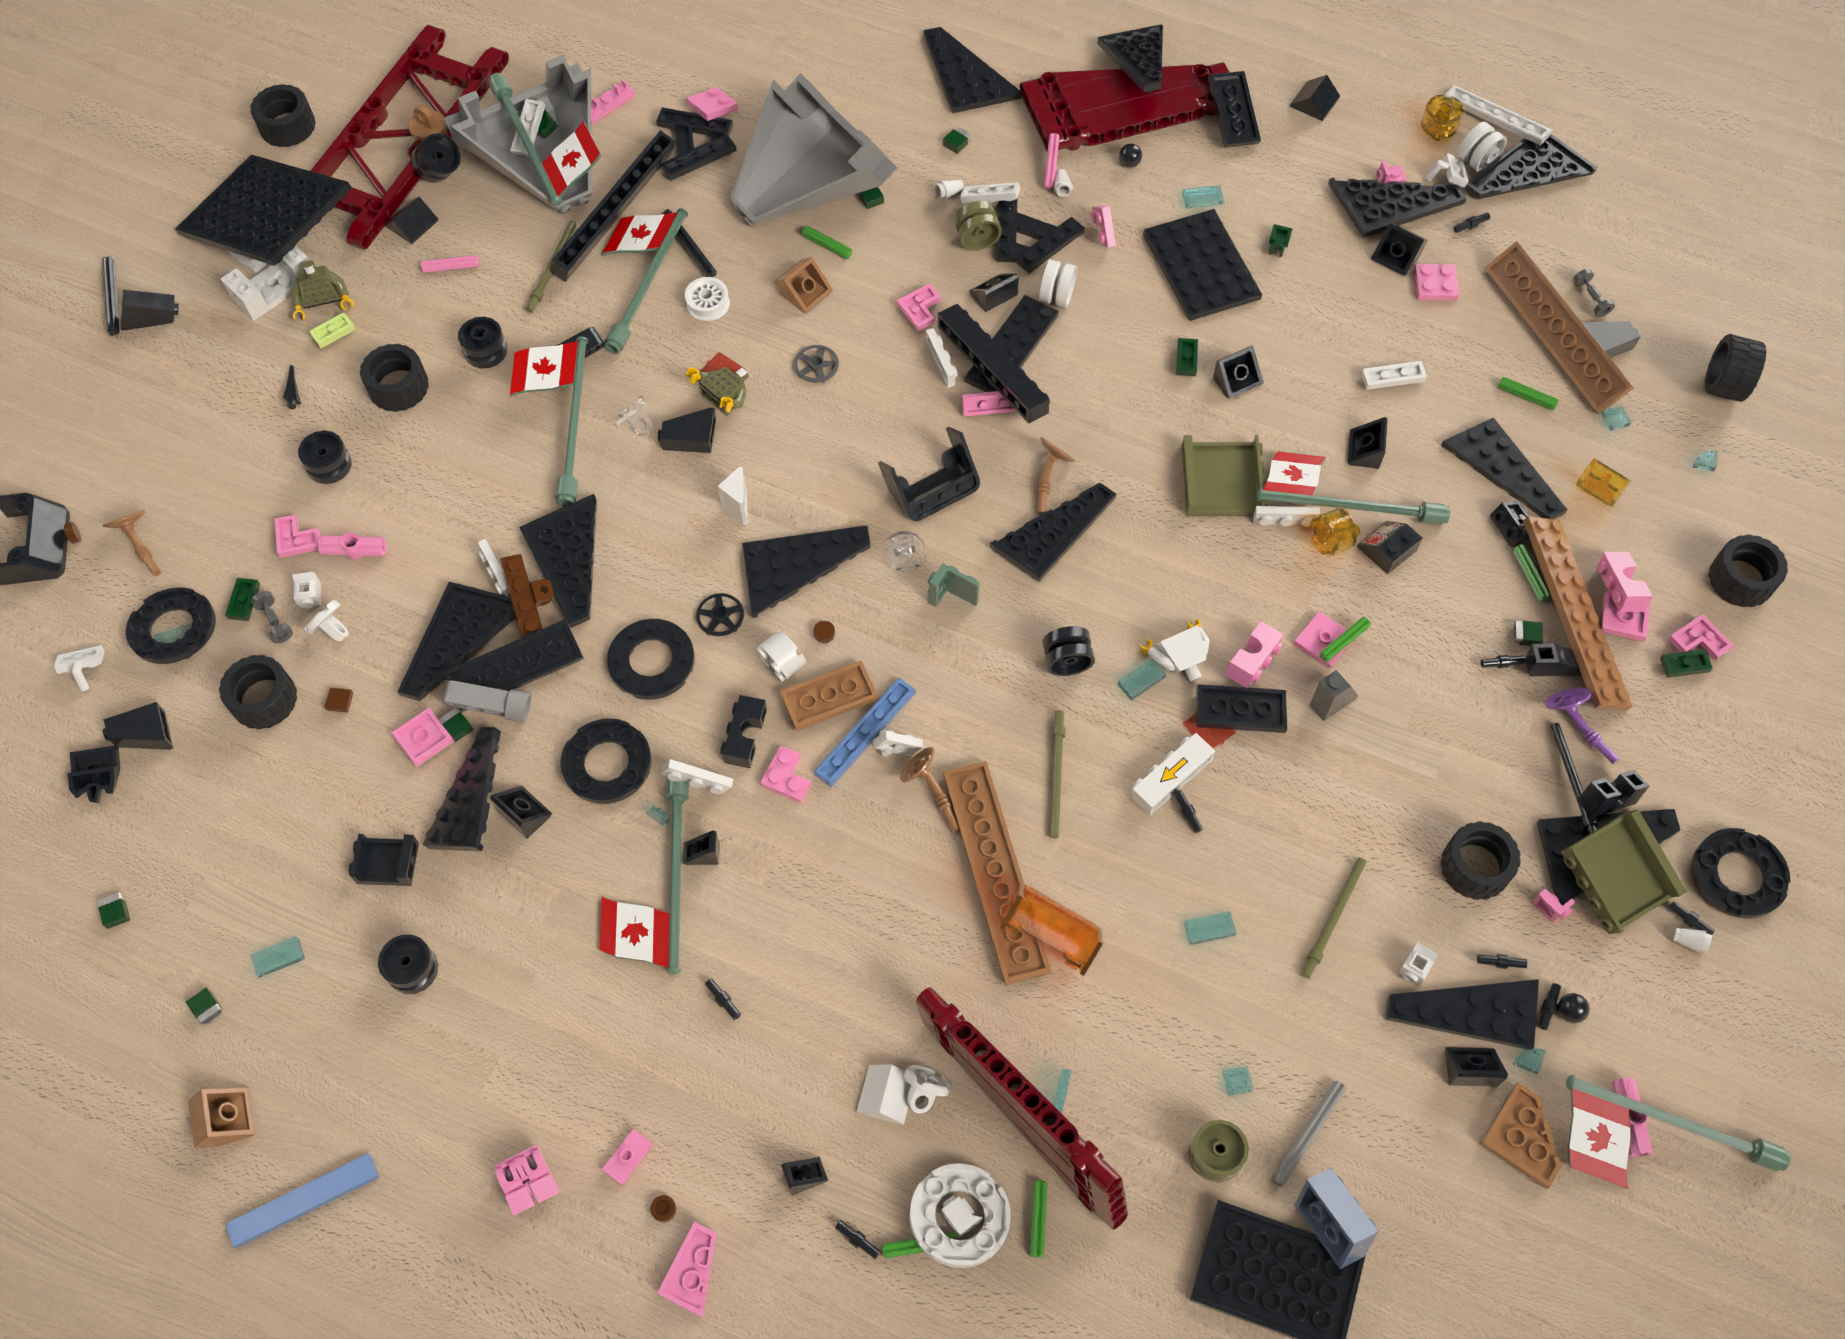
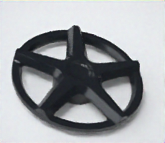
(719, 615)

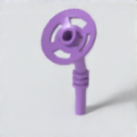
(1570, 705)

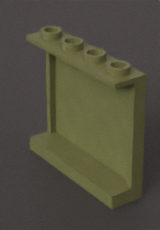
(1222, 477)
(1622, 871)

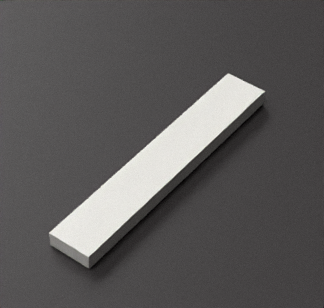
(1500, 116)

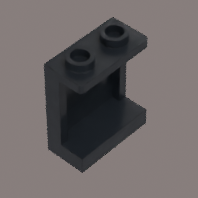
(384, 860)

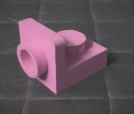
(1387, 174)
(1550, 906)

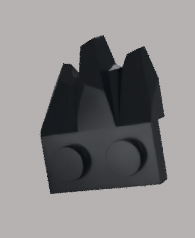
(94, 771)

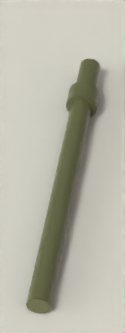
(537, 294)
(1058, 734)
(1316, 954)

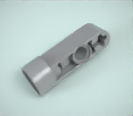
(511, 704)

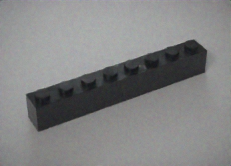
(994, 363)

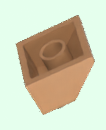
(803, 284)
(220, 1116)

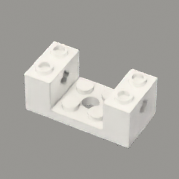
(256, 295)

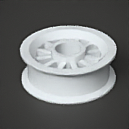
(707, 298)

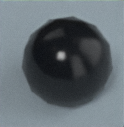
(1130, 155)
(1573, 1008)

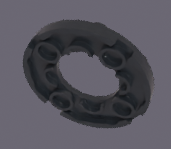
(141, 621)
(651, 686)
(600, 732)
(1763, 852)

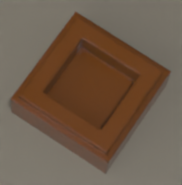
(339, 700)

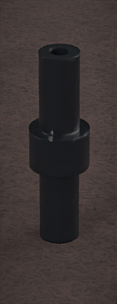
(1471, 222)
(1502, 661)
(1188, 811)
(1690, 918)
(1502, 961)
(723, 999)
(1549, 1006)
(857, 1239)

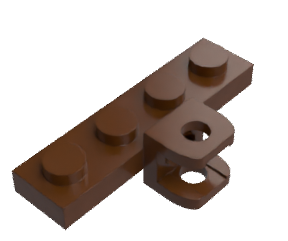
(524, 595)

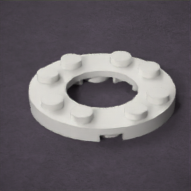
(981, 1186)

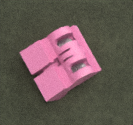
(526, 1176)

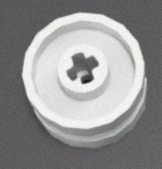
(1481, 146)
(1058, 283)

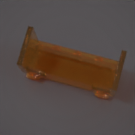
(1054, 926)

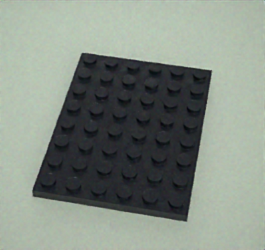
(263, 209)

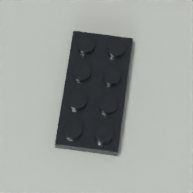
(1234, 109)
(1241, 708)

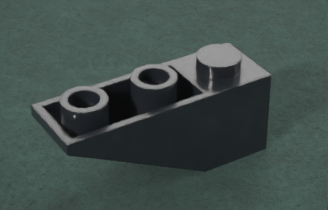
(1551, 661)

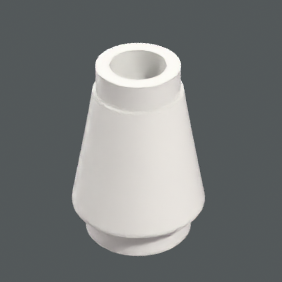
(1062, 183)
(948, 188)
(1693, 939)

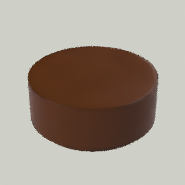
(72, 532)
(824, 631)
(663, 1208)

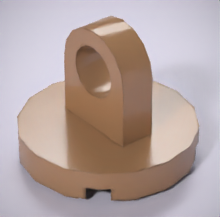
(426, 122)

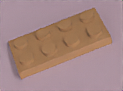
(829, 695)

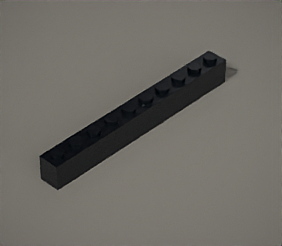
(612, 206)

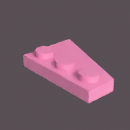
(690, 1271)

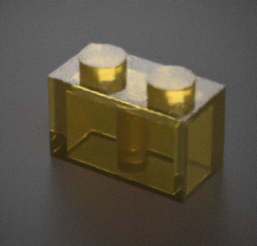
(1603, 482)

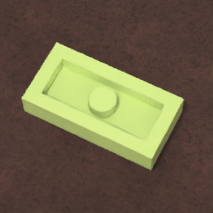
(332, 330)

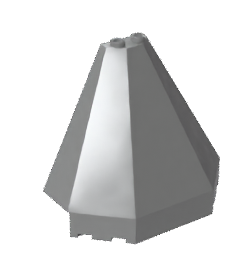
(491, 130)
(804, 156)

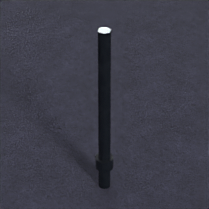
(1589, 822)

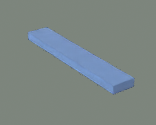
(864, 732)
(301, 1201)

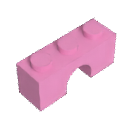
(1616, 572)
(1247, 666)

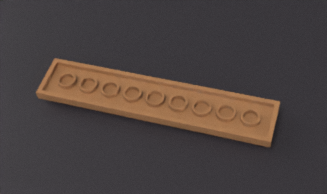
(1559, 328)
(1577, 614)
(993, 868)

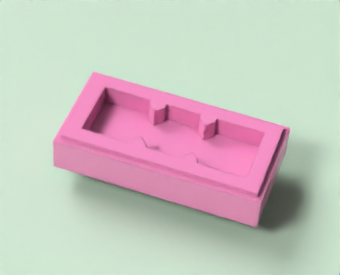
(627, 1157)

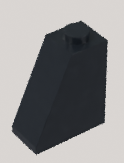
(147, 309)
(689, 432)
(139, 728)

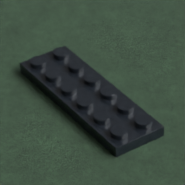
(1018, 336)
(521, 660)

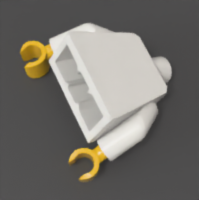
(1181, 650)

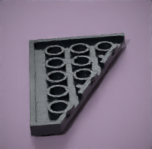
(1137, 54)
(964, 76)
(1529, 166)
(1377, 204)
(565, 554)
(786, 564)
(458, 629)
(466, 808)
(1562, 832)

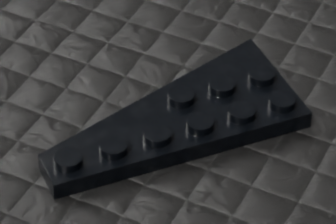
(1504, 464)
(1049, 536)
(1486, 1012)

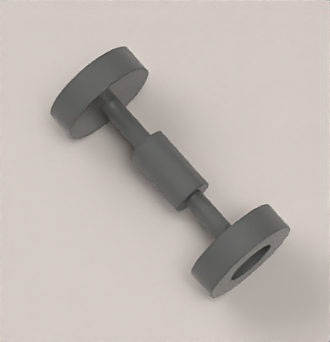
(1603, 307)
(279, 633)

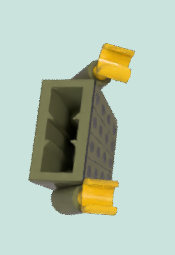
(317, 287)
(721, 387)

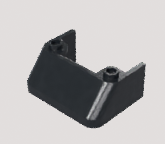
(940, 489)
(46, 540)

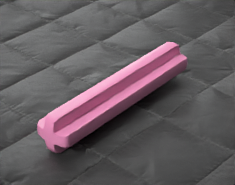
(1051, 161)
(450, 263)

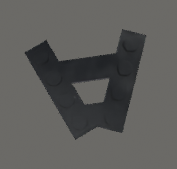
(688, 156)
(1050, 237)

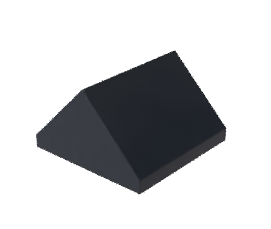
(1316, 98)
(412, 220)
(996, 290)
(1238, 372)
(1368, 444)
(521, 810)
(1474, 1067)

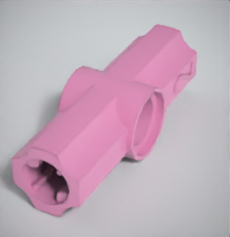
(342, 546)
(1639, 1137)

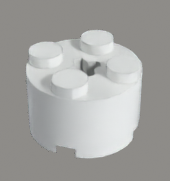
(781, 655)

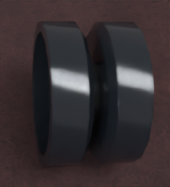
(436, 157)
(482, 342)
(324, 457)
(1068, 651)
(408, 964)

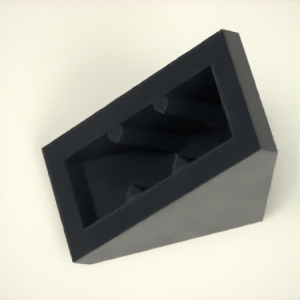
(702, 850)
(804, 1174)

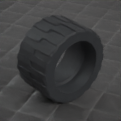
(285, 130)
(388, 360)
(1735, 367)
(1759, 553)
(245, 674)
(1494, 840)

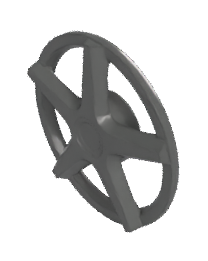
(816, 363)

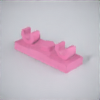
(610, 100)
(985, 403)

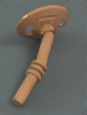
(1054, 453)
(127, 524)
(921, 768)

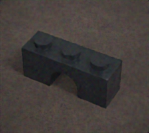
(747, 713)
(1606, 797)

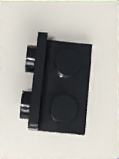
(1509, 521)

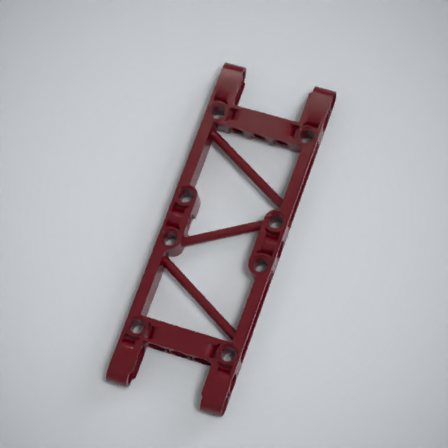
(418, 58)

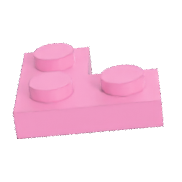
(1101, 217)
(916, 304)
(291, 540)
(1701, 633)
(780, 776)

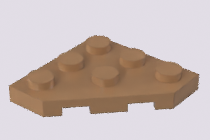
(1524, 1137)

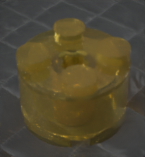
(1442, 117)
(1334, 531)

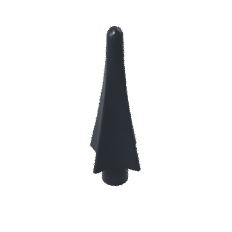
(291, 392)

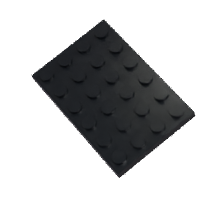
(1202, 264)
(1274, 1276)

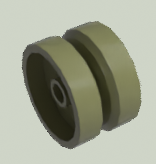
(977, 225)
(1215, 1165)

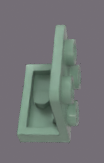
(951, 580)

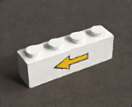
(1172, 773)

